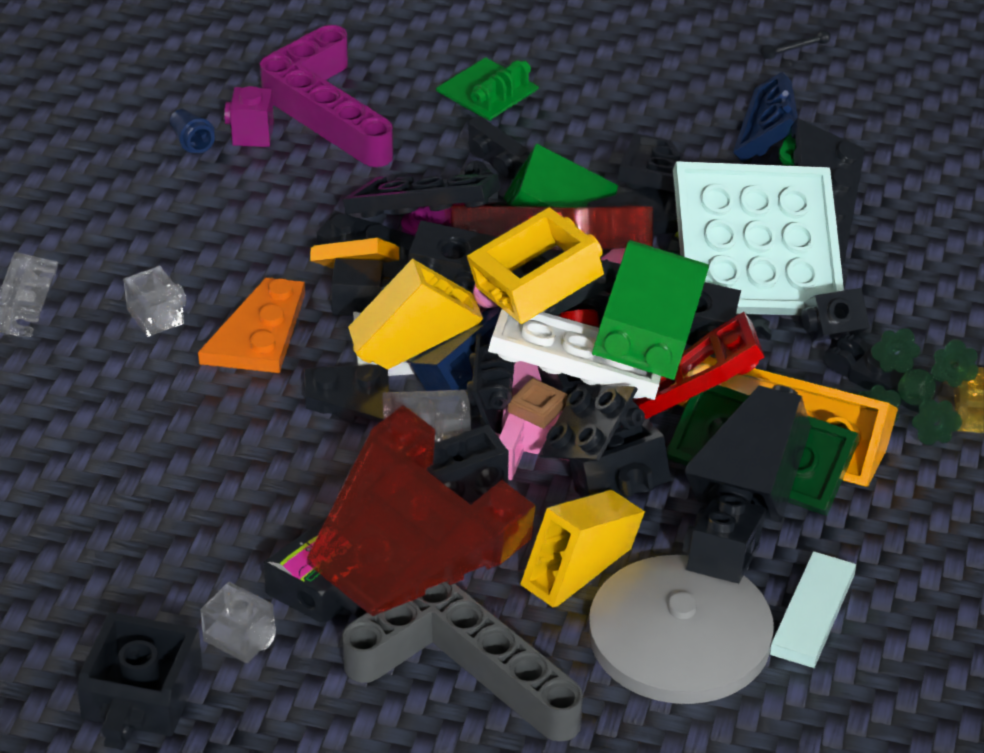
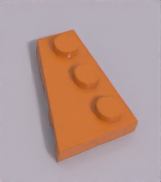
(258, 330)

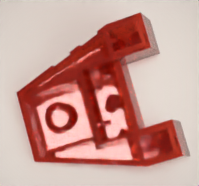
(405, 529)

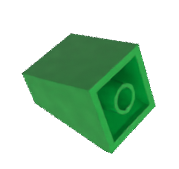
(555, 182)
(651, 309)

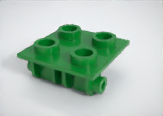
(489, 87)

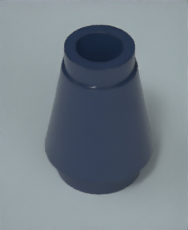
(192, 131)

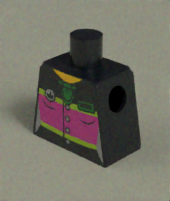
(300, 586)

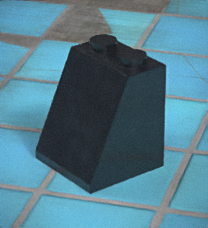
(755, 452)

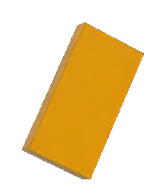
(359, 249)

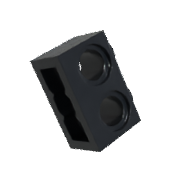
(471, 462)

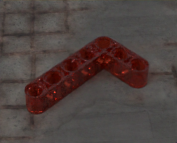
(609, 225)

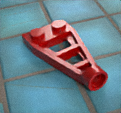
(736, 353)

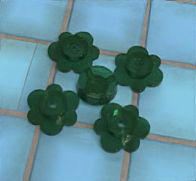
(919, 386)

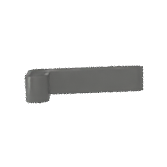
(478, 644)

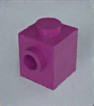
(250, 116)

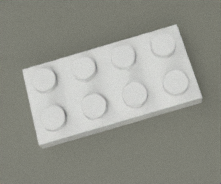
(565, 348)

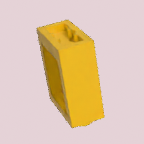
(547, 284)

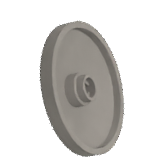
(679, 631)

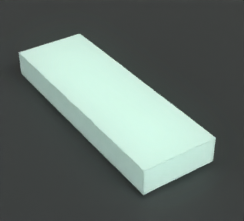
(813, 609)

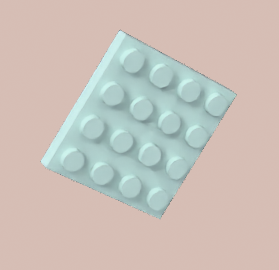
(760, 231)

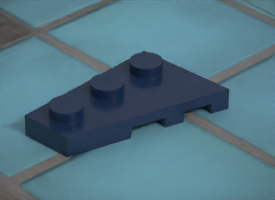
(767, 117)

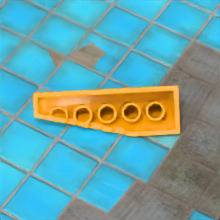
(856, 413)

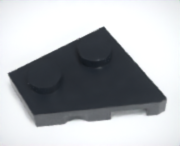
(347, 391)

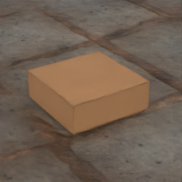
(537, 403)

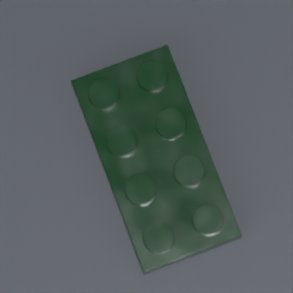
(822, 462)

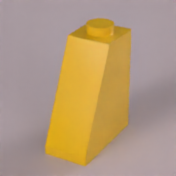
(412, 316)
(579, 544)

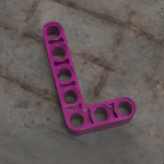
(301, 90)

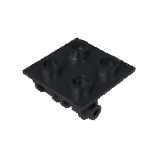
(490, 384)
(590, 421)

